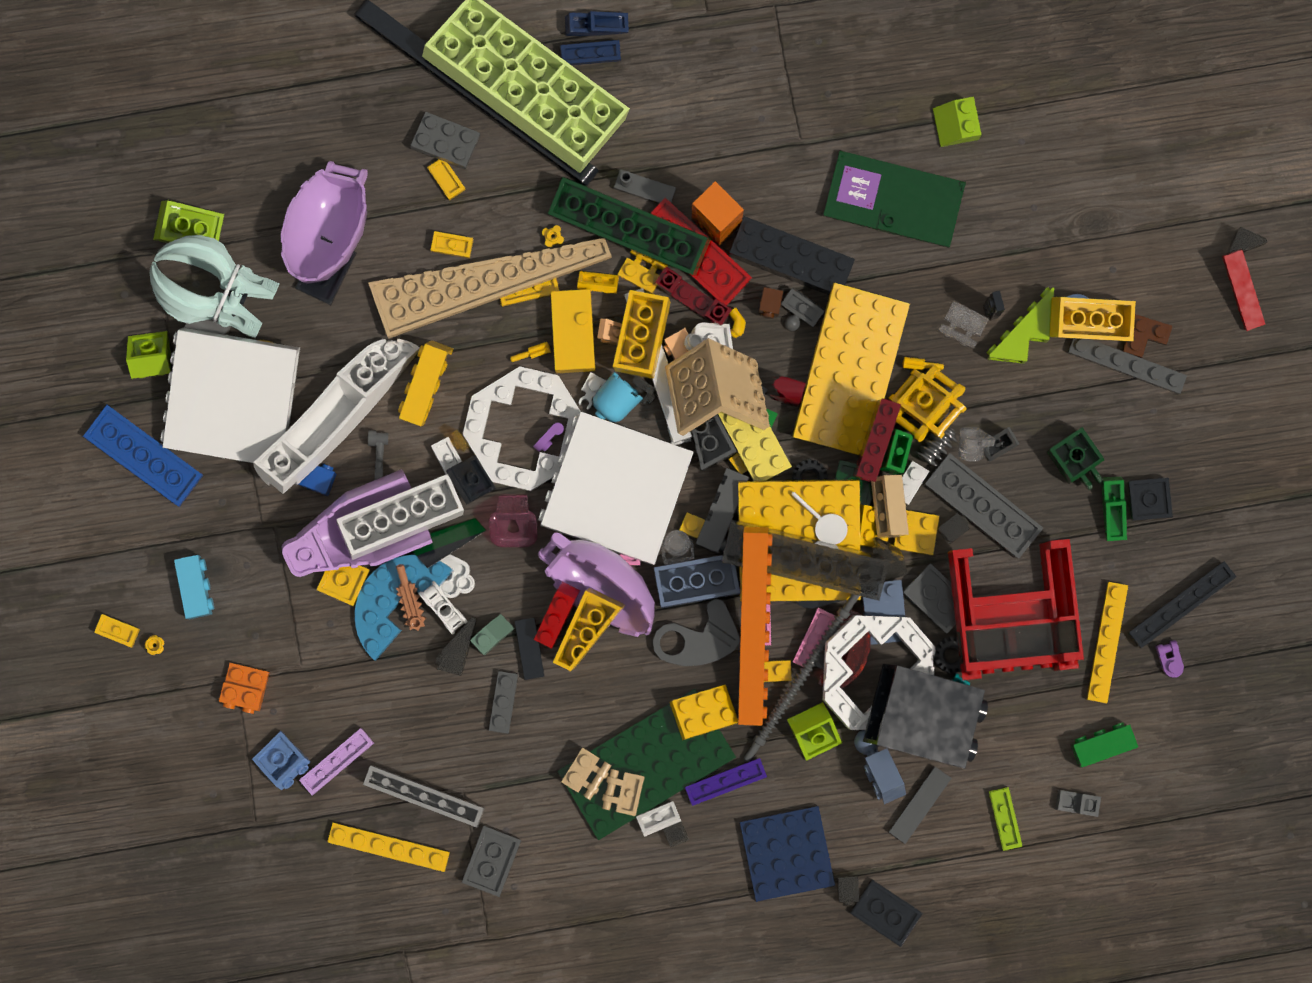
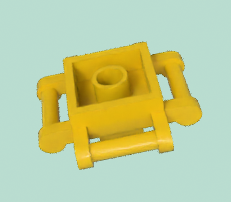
(928, 402)

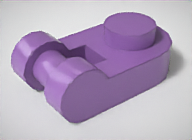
(544, 442)
(1172, 666)

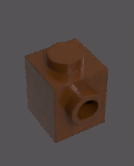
(770, 302)

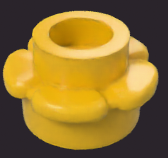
(149, 645)

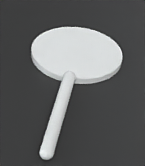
(830, 527)

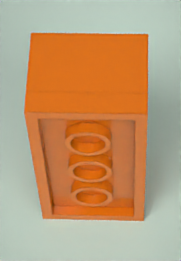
(717, 213)

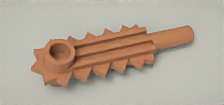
(408, 597)

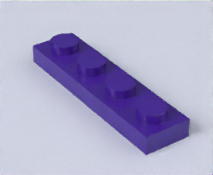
(726, 781)

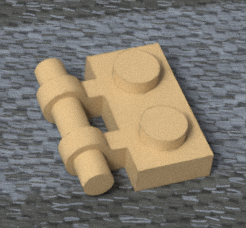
(581, 769)
(629, 794)

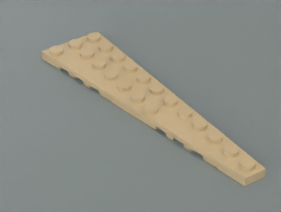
(435, 295)

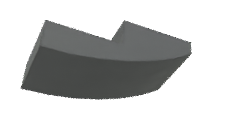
(1078, 803)

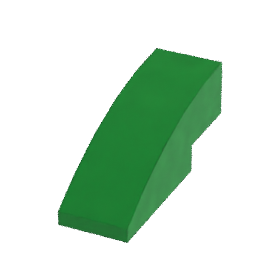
(1114, 508)

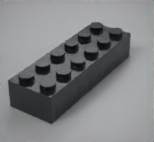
(790, 256)

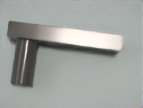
(643, 187)

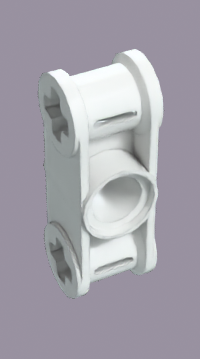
(450, 616)

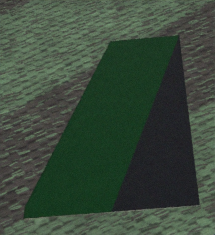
(448, 541)

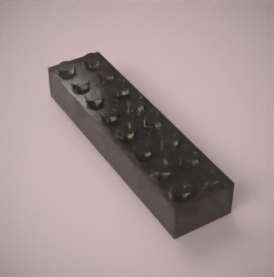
(815, 562)

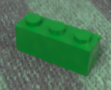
(1104, 744)

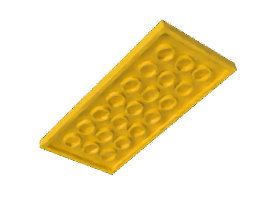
(850, 367)

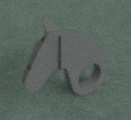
(716, 641)

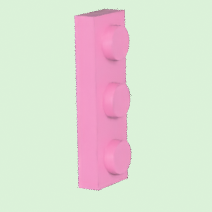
(816, 629)

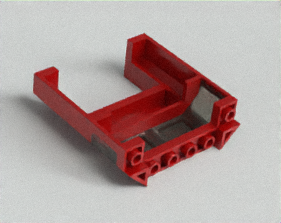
(1020, 626)

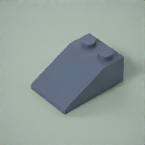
(890, 605)

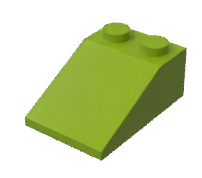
(182, 220)

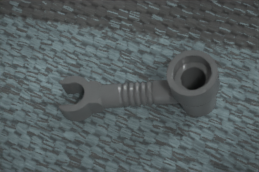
(378, 440)

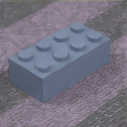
(695, 581)

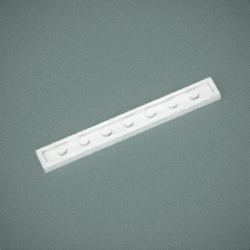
(662, 388)

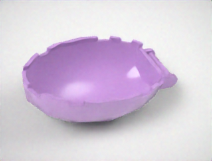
(328, 208)
(597, 567)

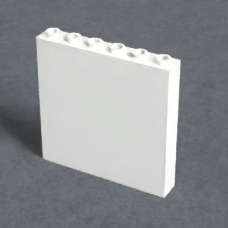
(228, 395)
(615, 488)

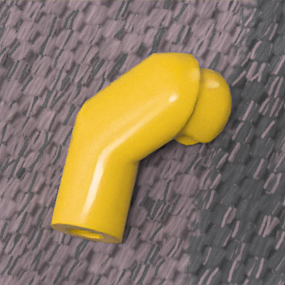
(739, 323)

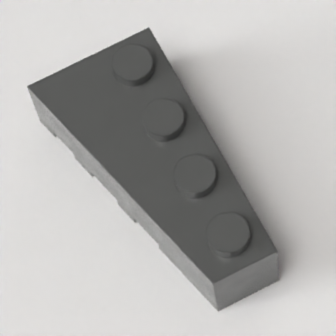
(712, 443)
(721, 512)

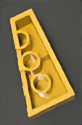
(424, 382)
(588, 624)

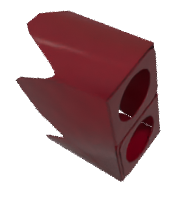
(789, 390)

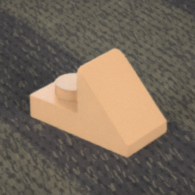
(609, 331)

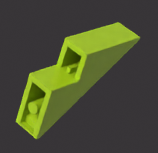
(1032, 327)

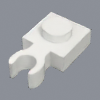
(591, 387)

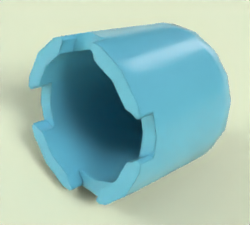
(615, 399)

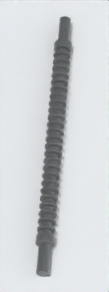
(759, 740)

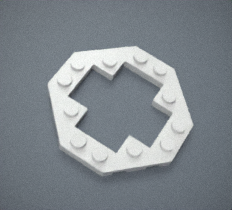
(502, 392)
(837, 671)

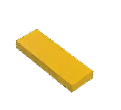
(535, 292)

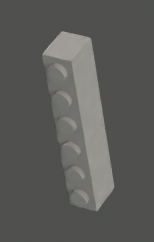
(424, 796)

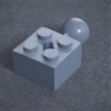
(881, 770)

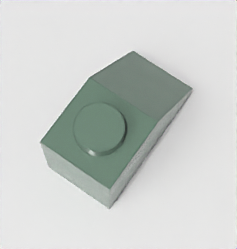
(492, 634)

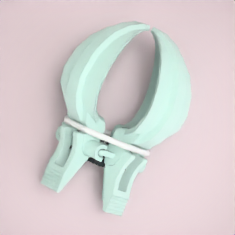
(236, 281)

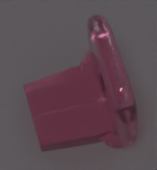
(513, 509)

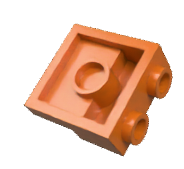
(244, 688)

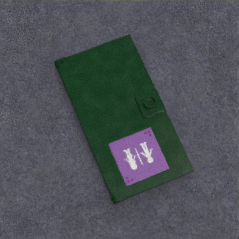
(894, 199)

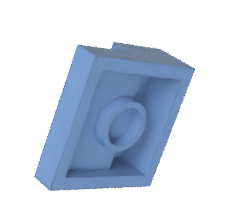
(281, 761)

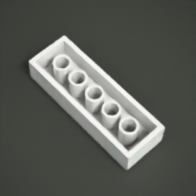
(400, 517)

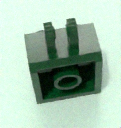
(1087, 461)

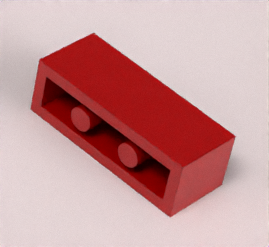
(557, 615)

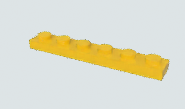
(1107, 642)
(388, 847)

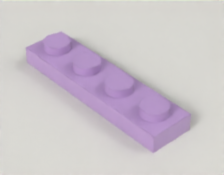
(336, 761)

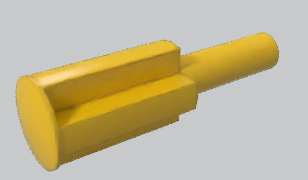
(533, 352)
(919, 364)

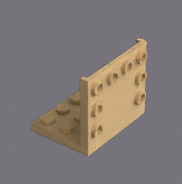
(715, 381)

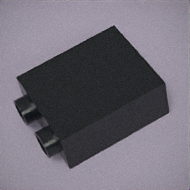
(925, 716)

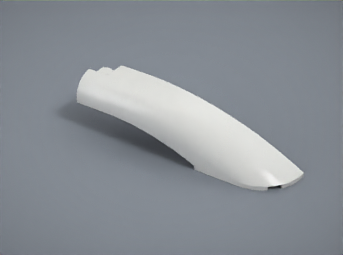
(334, 413)

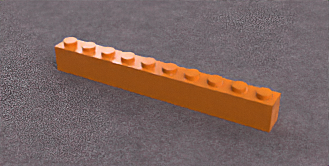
(754, 625)

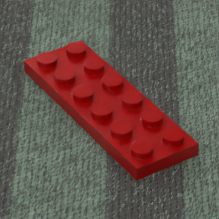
(717, 270)

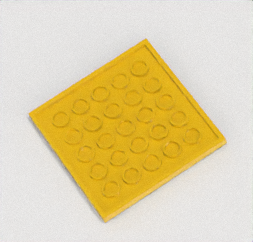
(775, 507)

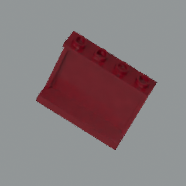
(876, 440)

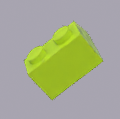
(957, 122)
(148, 355)
(814, 731)

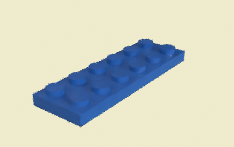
(143, 455)

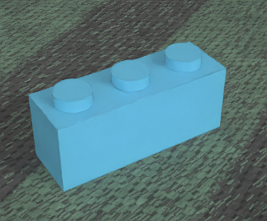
(194, 586)

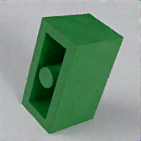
(897, 452)

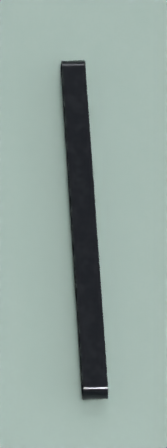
(413, 47)

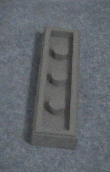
(920, 805)

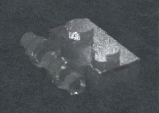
(966, 319)

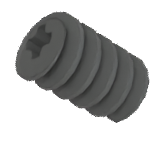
(936, 446)

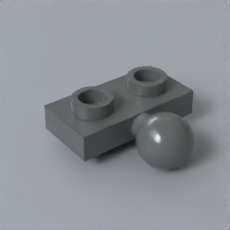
(802, 308)

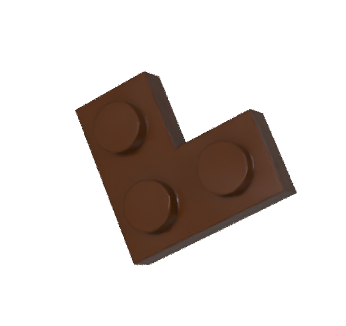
(1145, 330)

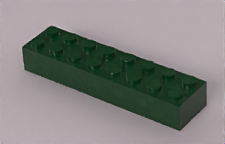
(629, 226)

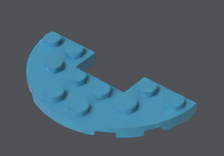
(379, 599)

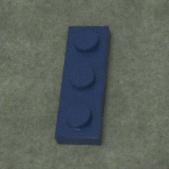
(591, 52)

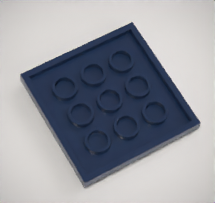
(787, 853)

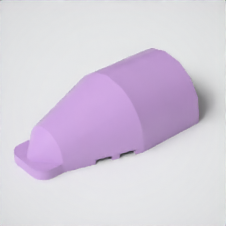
(321, 544)

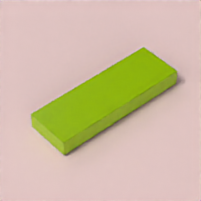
(1005, 818)

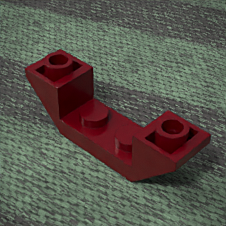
(692, 298)

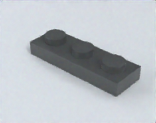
(503, 702)

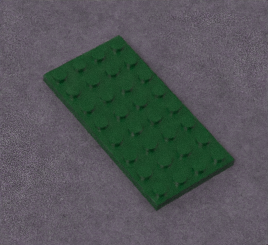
(660, 755)

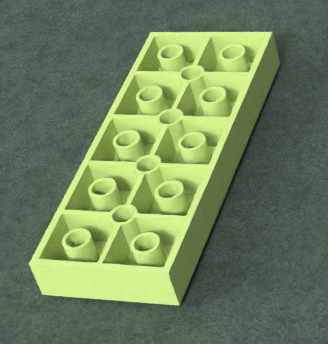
(525, 82)

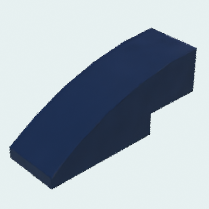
(596, 23)

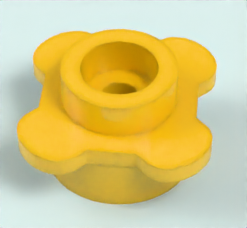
(558, 239)

